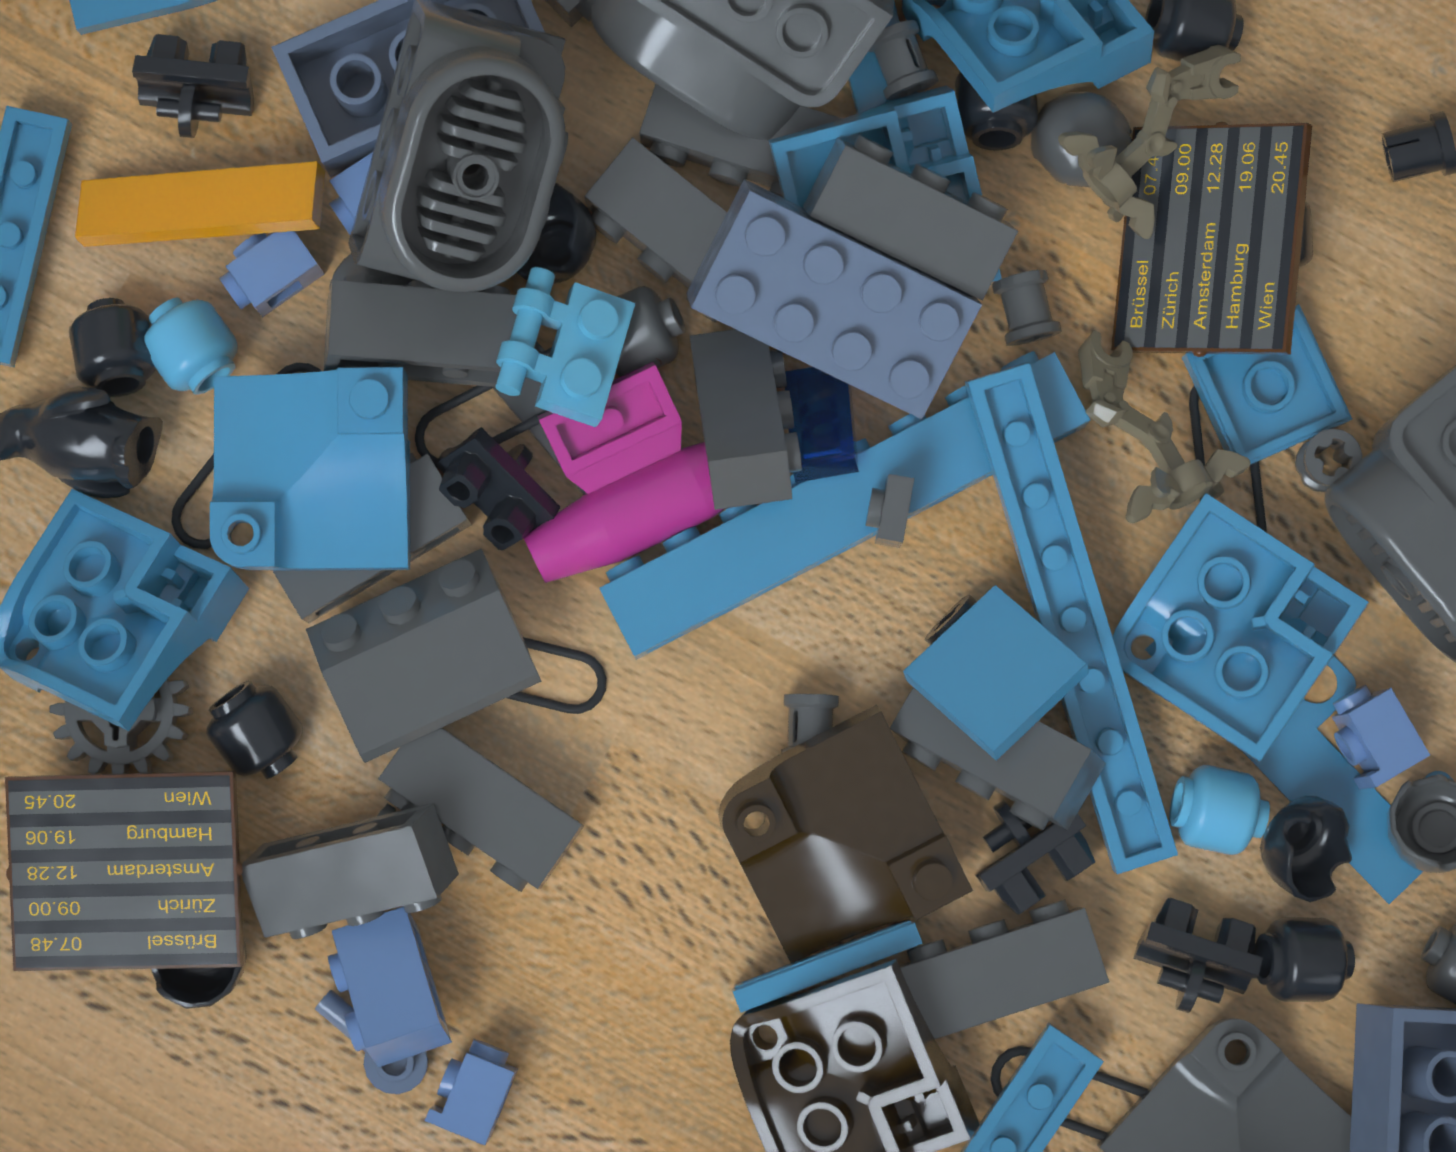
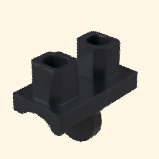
(194, 88)
(498, 485)
(1010, 874)
(1194, 963)

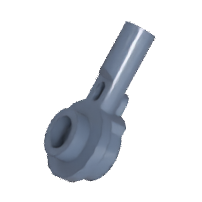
(390, 1078)

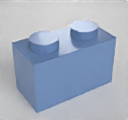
(389, 988)

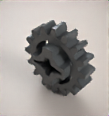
(120, 742)

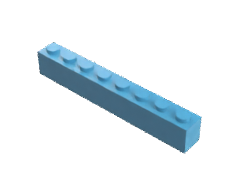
(825, 517)

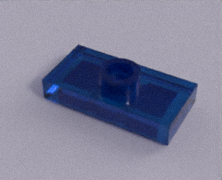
(823, 424)

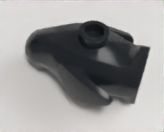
(83, 441)

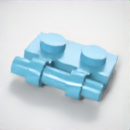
(583, 354)

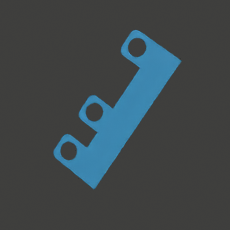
(1309, 765)

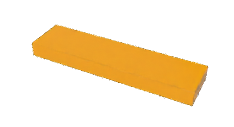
(200, 204)

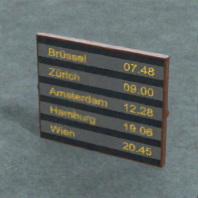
(1220, 244)
(124, 871)

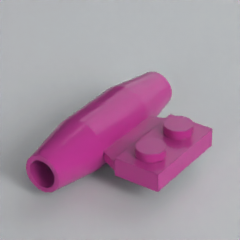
(633, 478)

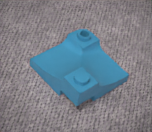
(1035, 45)
(916, 127)
(313, 470)
(110, 609)
(1235, 627)

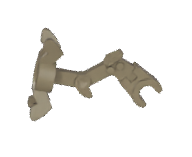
(1111, 176)
(1175, 482)

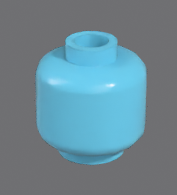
(190, 345)
(1218, 809)

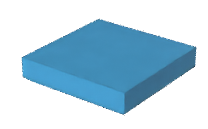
(1269, 399)
(996, 672)

